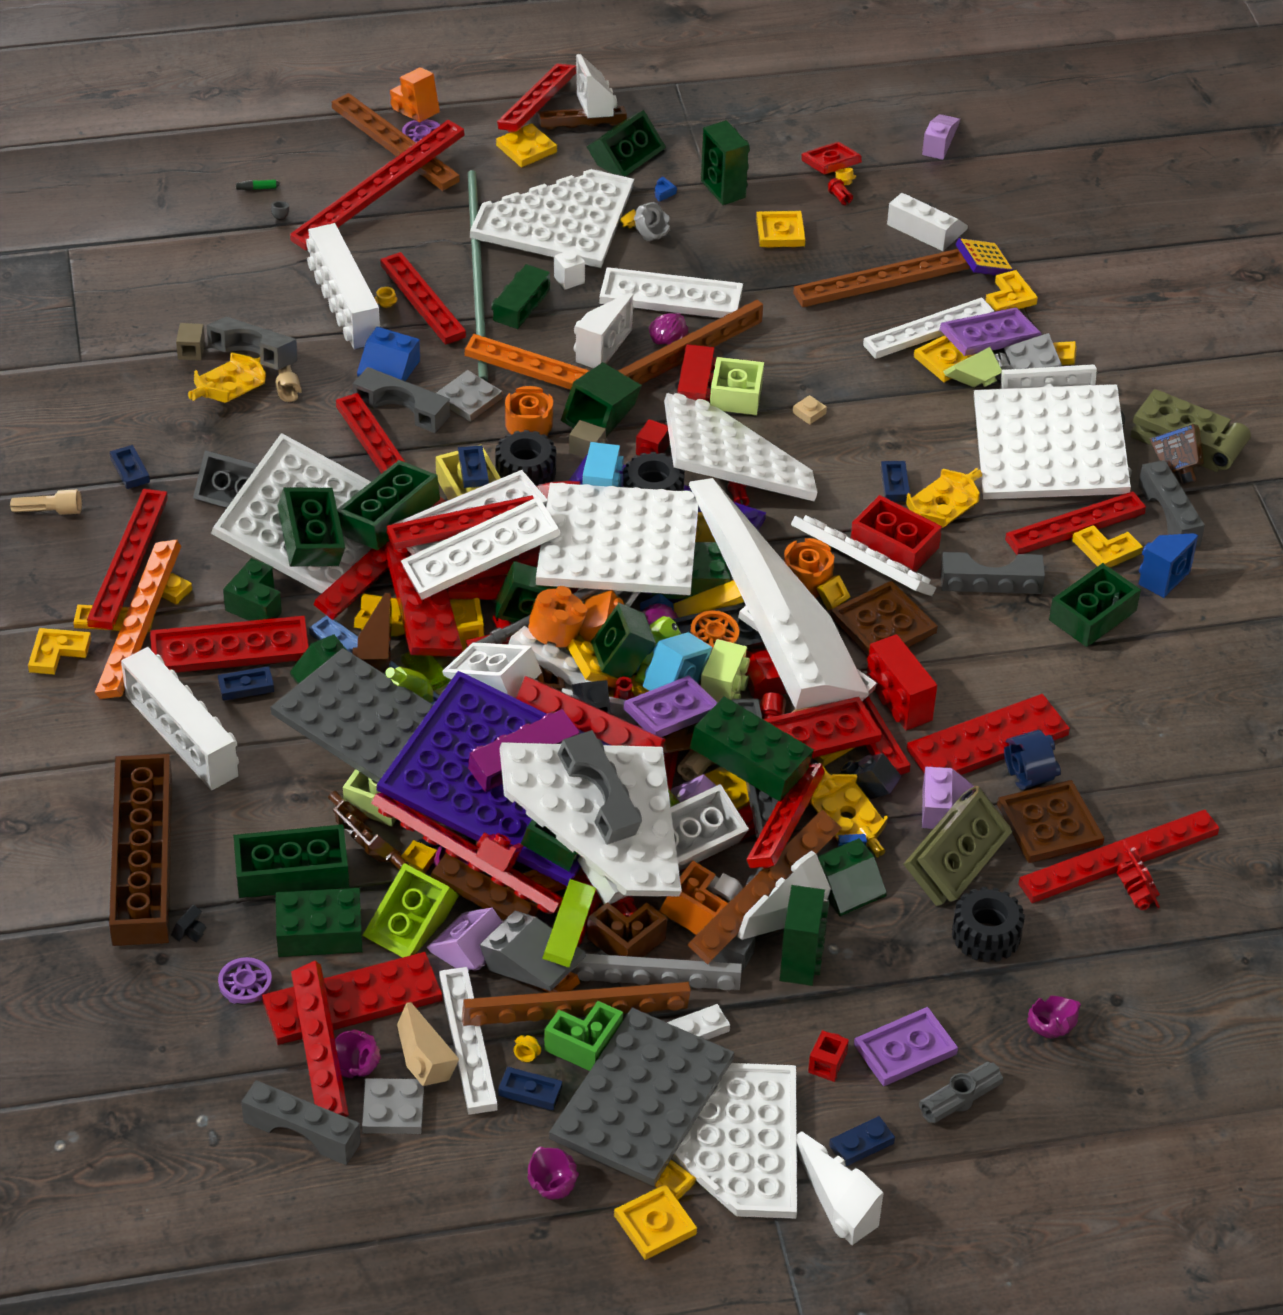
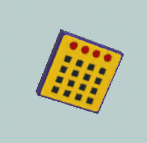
(983, 256)

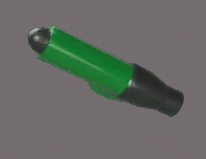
(256, 185)

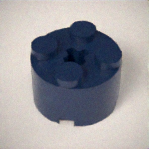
(1031, 759)

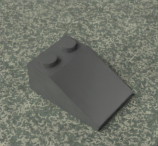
(518, 950)

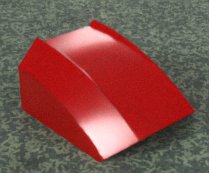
(763, 674)

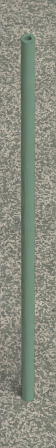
(477, 270)

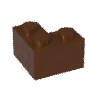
(626, 936)

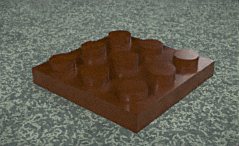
(881, 615)
(1050, 821)

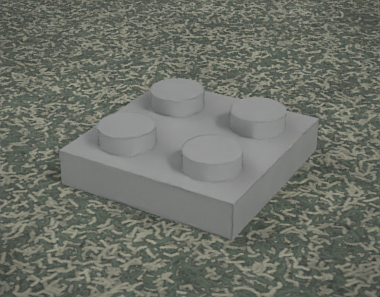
(1033, 353)
(470, 395)
(393, 1106)

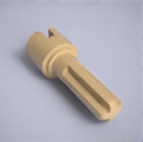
(287, 384)
(63, 502)

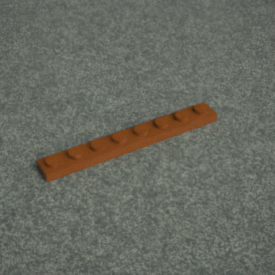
(391, 138)
(880, 278)
(708, 336)
(727, 922)
(576, 1003)

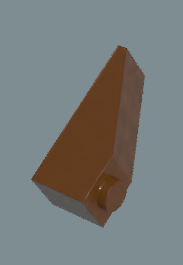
(375, 637)

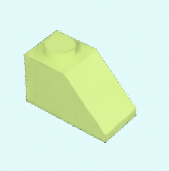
(976, 369)

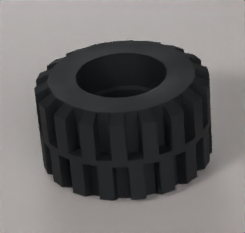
(529, 453)
(653, 472)
(983, 940)

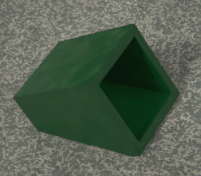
(600, 398)

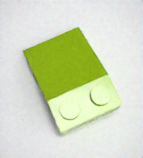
(410, 912)

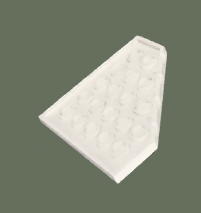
(558, 217)
(721, 447)
(569, 806)
(747, 1142)

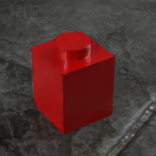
(652, 438)

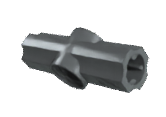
(961, 1092)

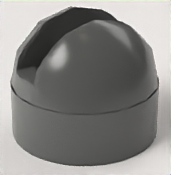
(279, 209)

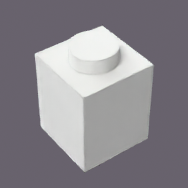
(569, 269)

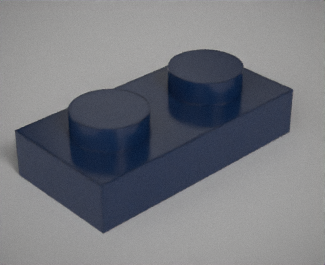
(129, 466)
(473, 466)
(895, 480)
(245, 683)
(530, 1088)
(862, 1141)

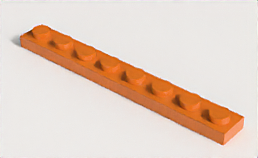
(138, 616)

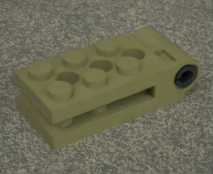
(1166, 413)
(958, 847)

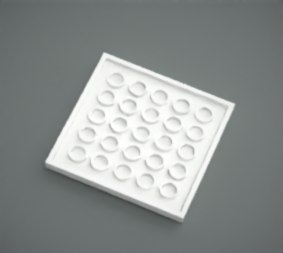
(1051, 442)
(254, 519)
(620, 539)

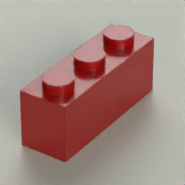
(697, 372)

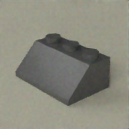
(221, 478)

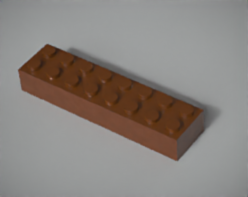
(141, 850)

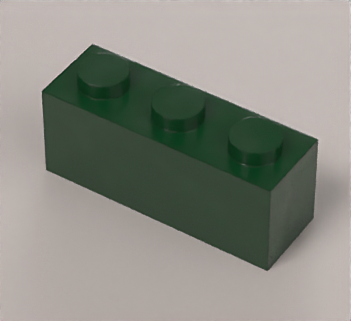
(521, 296)

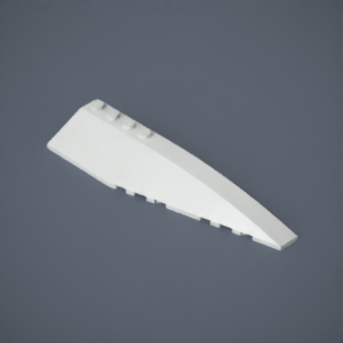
(787, 615)

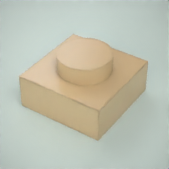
(809, 409)

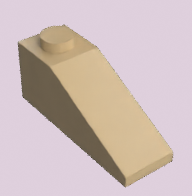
(424, 1049)

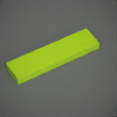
(569, 923)

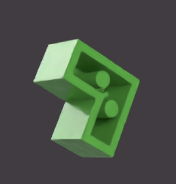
(582, 1040)

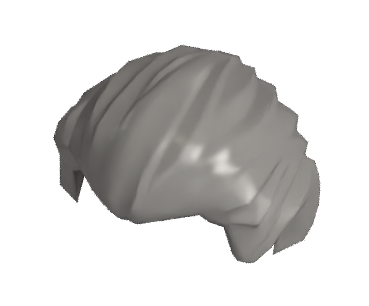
(652, 221)

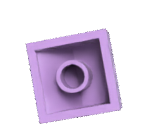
(940, 792)
(462, 939)

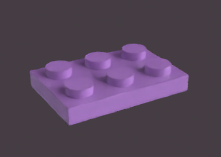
(670, 706)
(905, 1046)

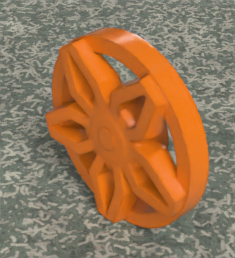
(715, 629)

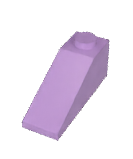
(939, 136)

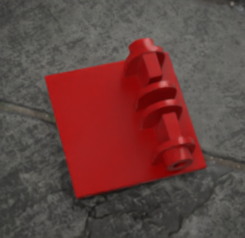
(1137, 880)

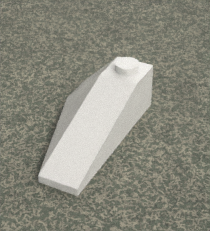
(771, 911)
(846, 1195)

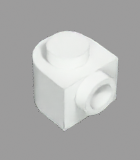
(725, 887)

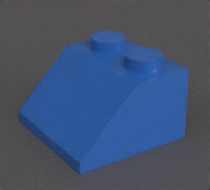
(390, 353)
(1167, 562)

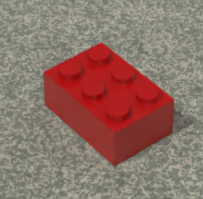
(897, 533)
(901, 682)

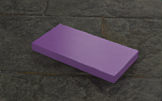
(988, 330)

